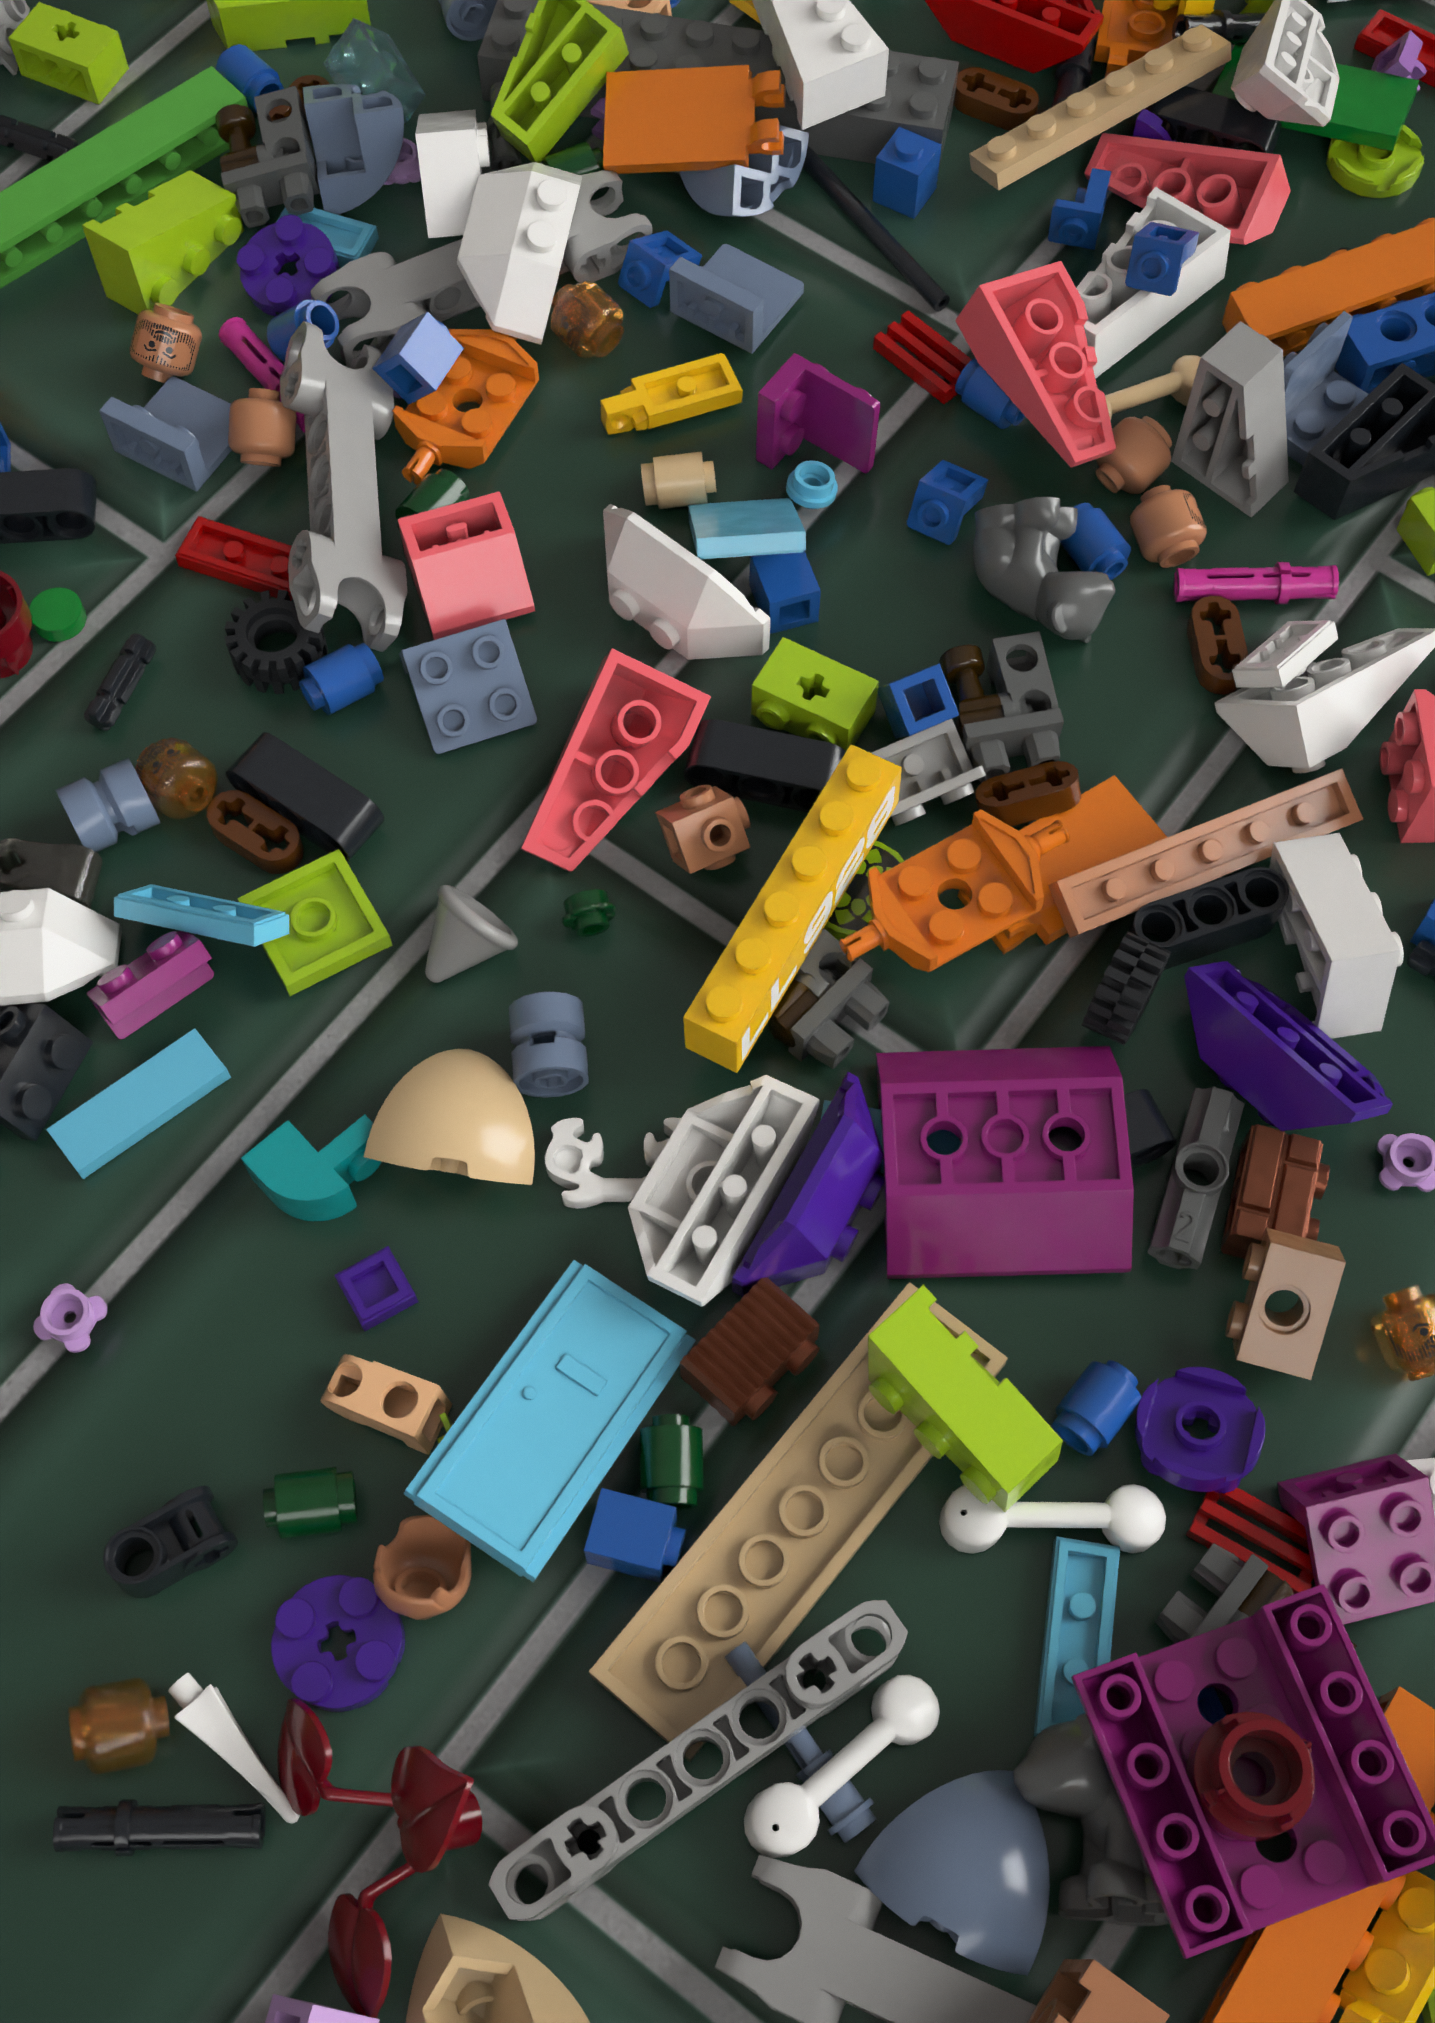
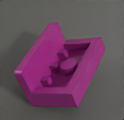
(152, 983)

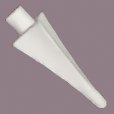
(213, 1723)

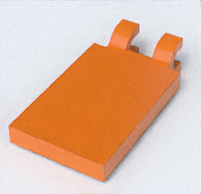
(1131, 31)
(689, 118)
(1100, 829)

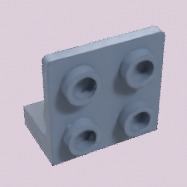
(733, 296)
(1314, 392)
(175, 434)
(469, 686)

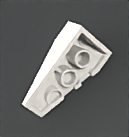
(1327, 703)

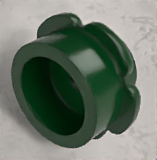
(588, 912)

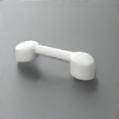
(1128, 1517)
(902, 1713)

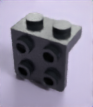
(36, 1065)

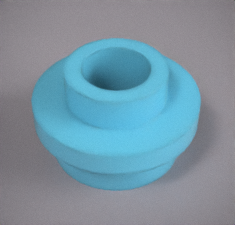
(812, 485)

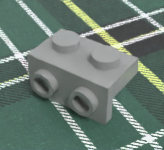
(932, 766)

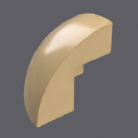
(458, 1118)
(485, 1978)

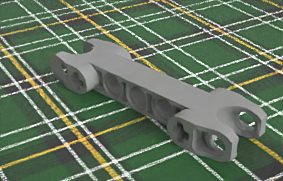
(394, 294)
(343, 549)
(608, 1812)
(848, 1963)

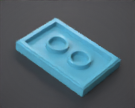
(746, 528)

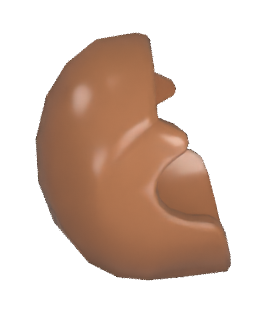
(423, 1569)

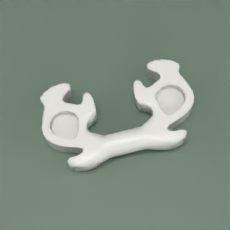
(571, 1159)

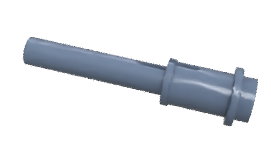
(846, 1807)

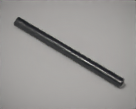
(875, 231)

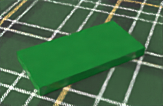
(1366, 109)

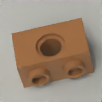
(1290, 1338)

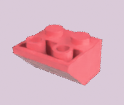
(466, 565)
(1410, 765)

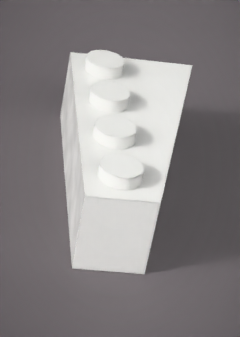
(826, 55)
(1127, 316)

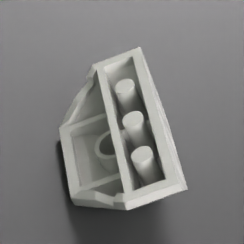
(1288, 66)
(518, 245)
(677, 594)
(51, 945)
(718, 1184)

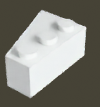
(450, 160)
(1338, 933)

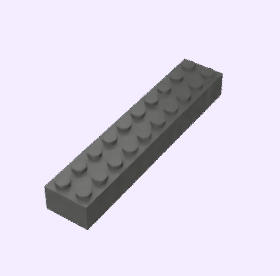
(916, 94)

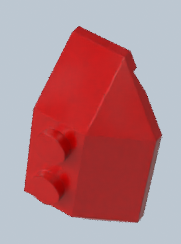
(1020, 31)

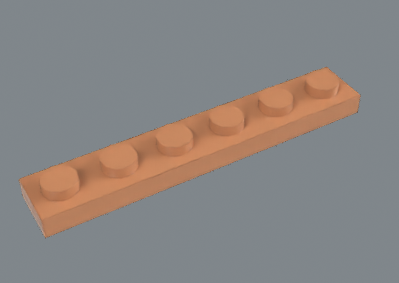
(1203, 852)

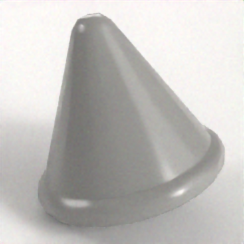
(463, 935)

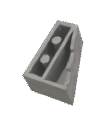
(1237, 421)

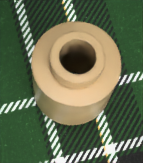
(678, 480)

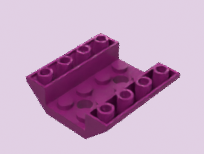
(1007, 1193)
(1304, 1671)

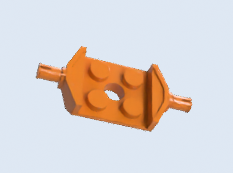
(489, 372)
(984, 861)

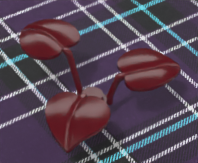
(434, 1817)

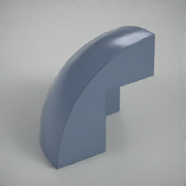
(353, 142)
(751, 190)
(970, 1866)

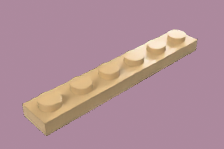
(1100, 106)

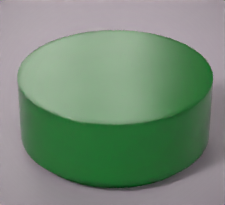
(58, 614)

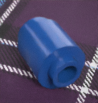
(248, 73)
(286, 323)
(986, 397)
(1097, 543)
(341, 678)
(1096, 1406)

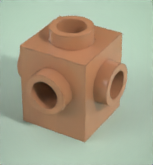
(705, 828)

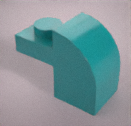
(308, 1181)

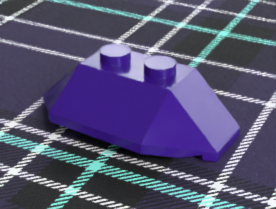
(1276, 1054)
(820, 1197)

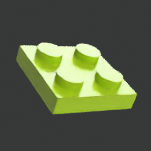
(328, 922)

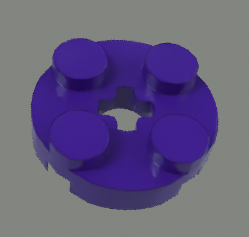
(272, 248)
(1195, 1463)
(305, 1624)

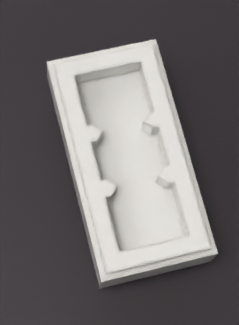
(1285, 654)

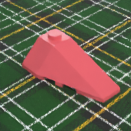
(1226, 184)
(1036, 349)
(617, 749)

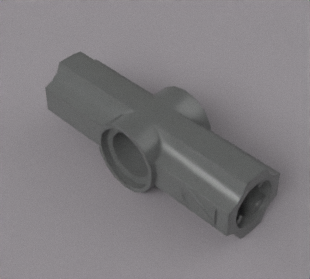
(1187, 1207)

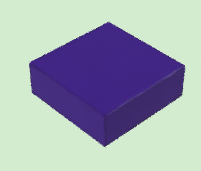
(376, 1288)

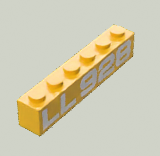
(792, 909)

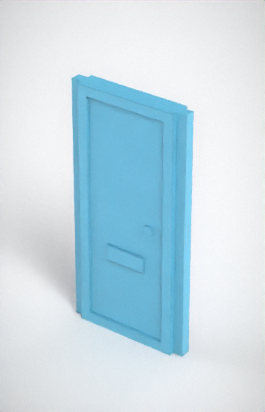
(550, 1420)

